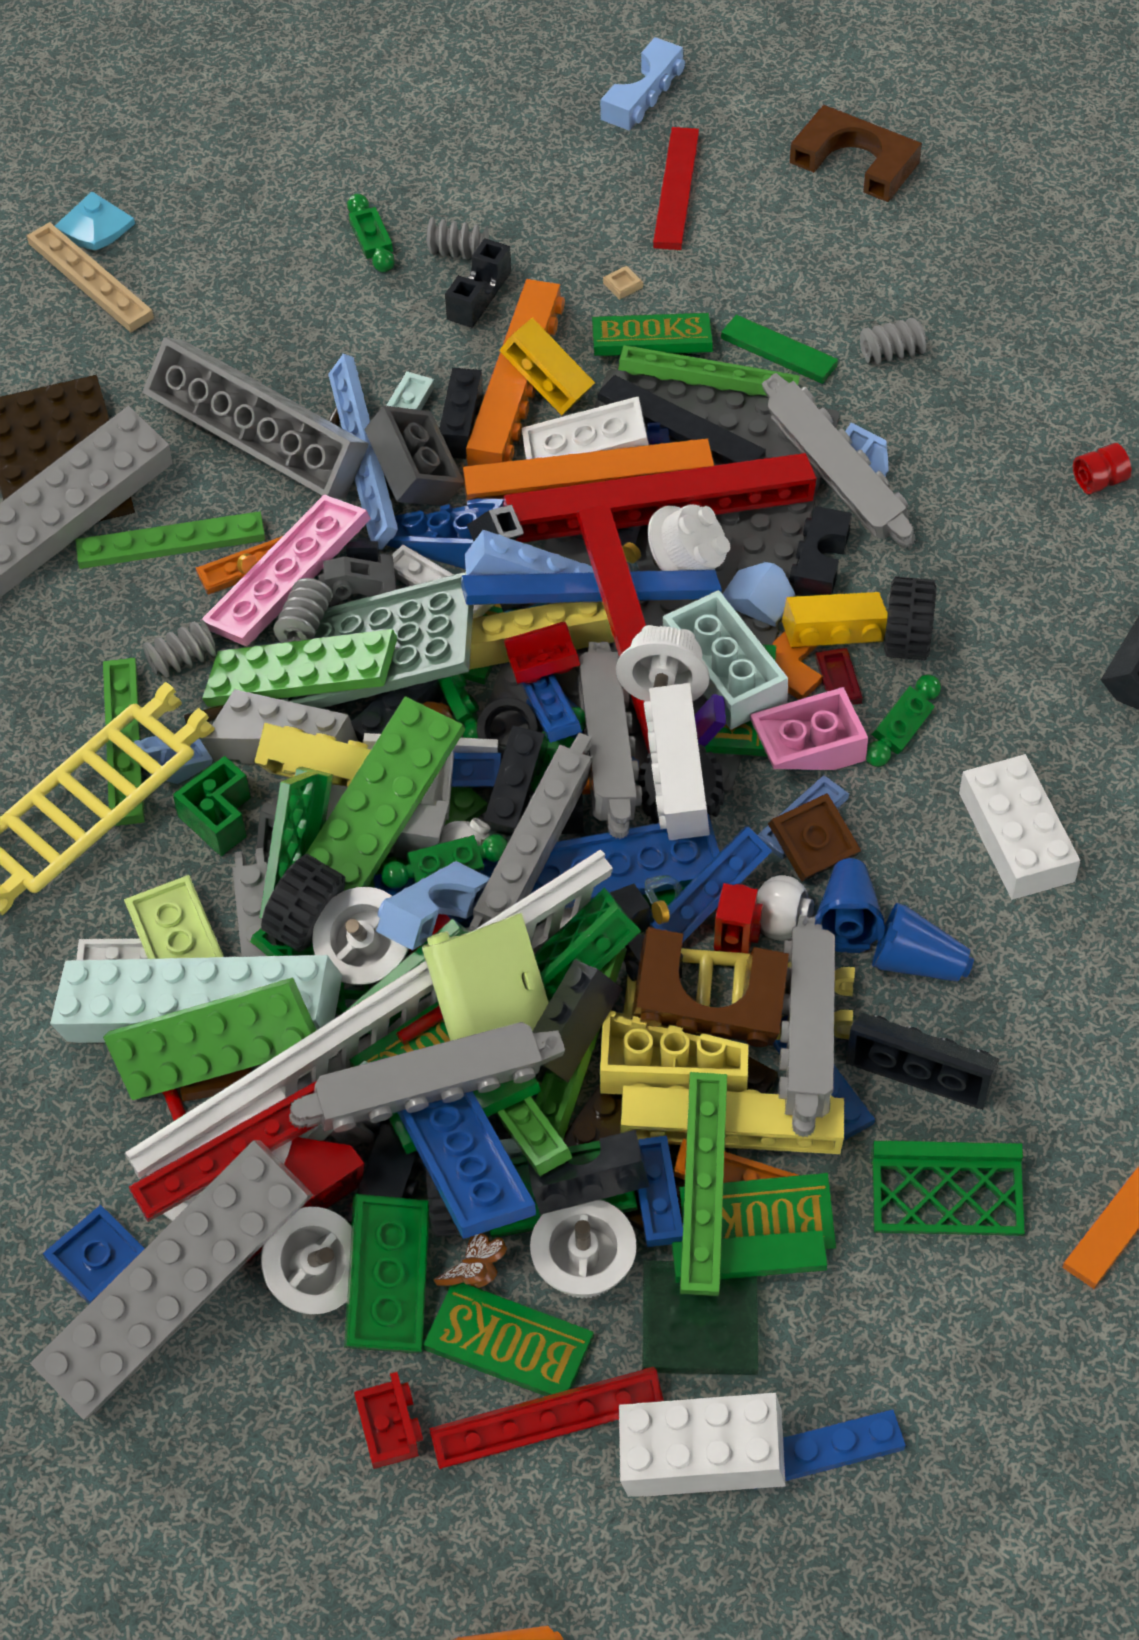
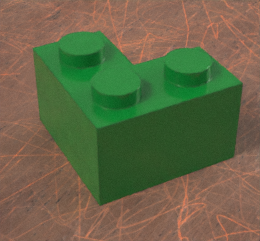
(211, 803)

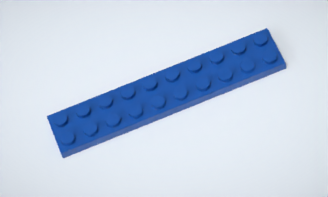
(634, 859)

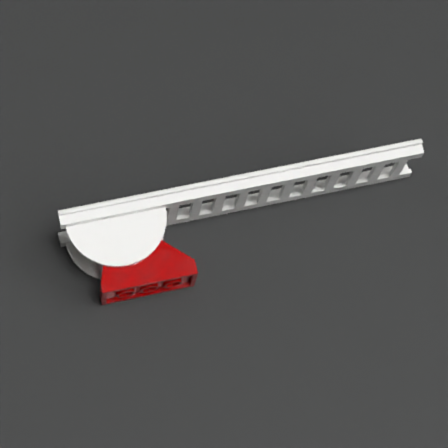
(327, 1167)

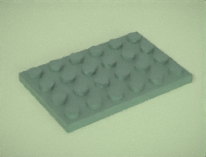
(430, 630)

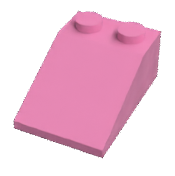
(812, 733)

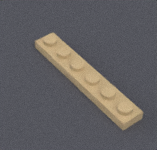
(90, 277)

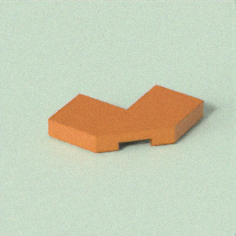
(801, 678)

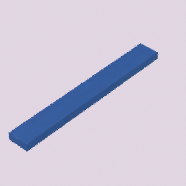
(583, 587)

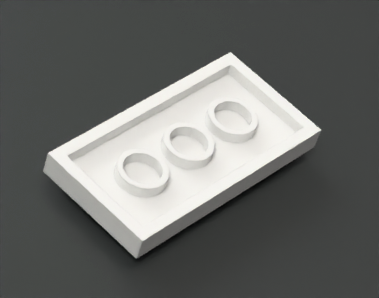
(591, 430)

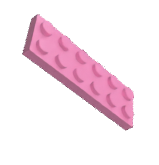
(297, 555)

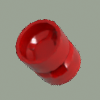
(1102, 468)

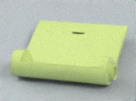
(486, 978)

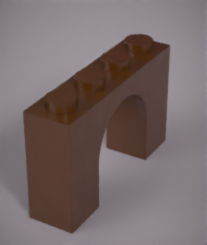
(835, 130)
(664, 1002)

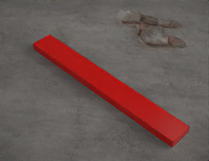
(614, 585)

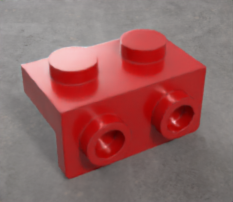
(541, 653)
(386, 1422)

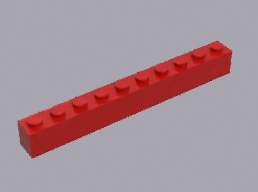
(635, 499)

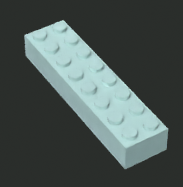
(122, 992)

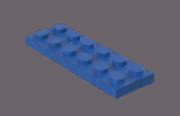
(468, 1165)

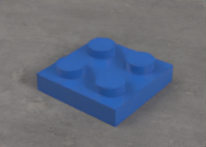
(93, 1253)

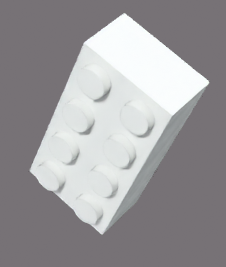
(676, 762)
(1019, 826)
(701, 1445)

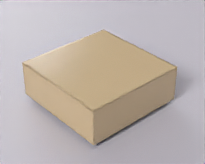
(623, 282)

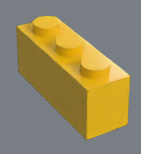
(546, 366)
(834, 619)

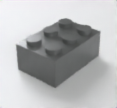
(414, 456)

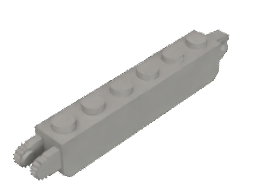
(838, 462)
(611, 748)
(536, 831)
(249, 888)
(808, 1025)
(426, 1076)

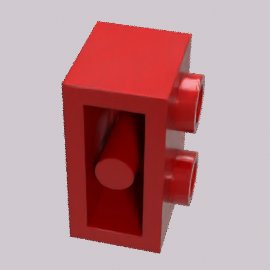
(737, 919)

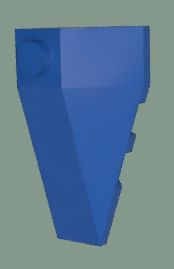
(441, 534)

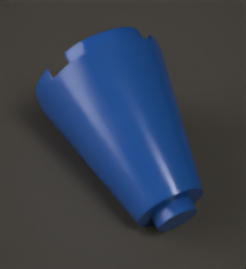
(851, 908)
(920, 948)

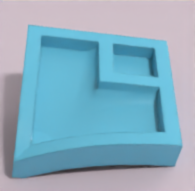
(94, 223)

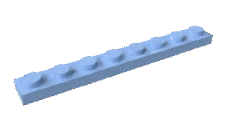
(370, 476)

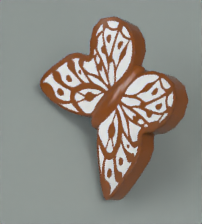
(477, 1266)

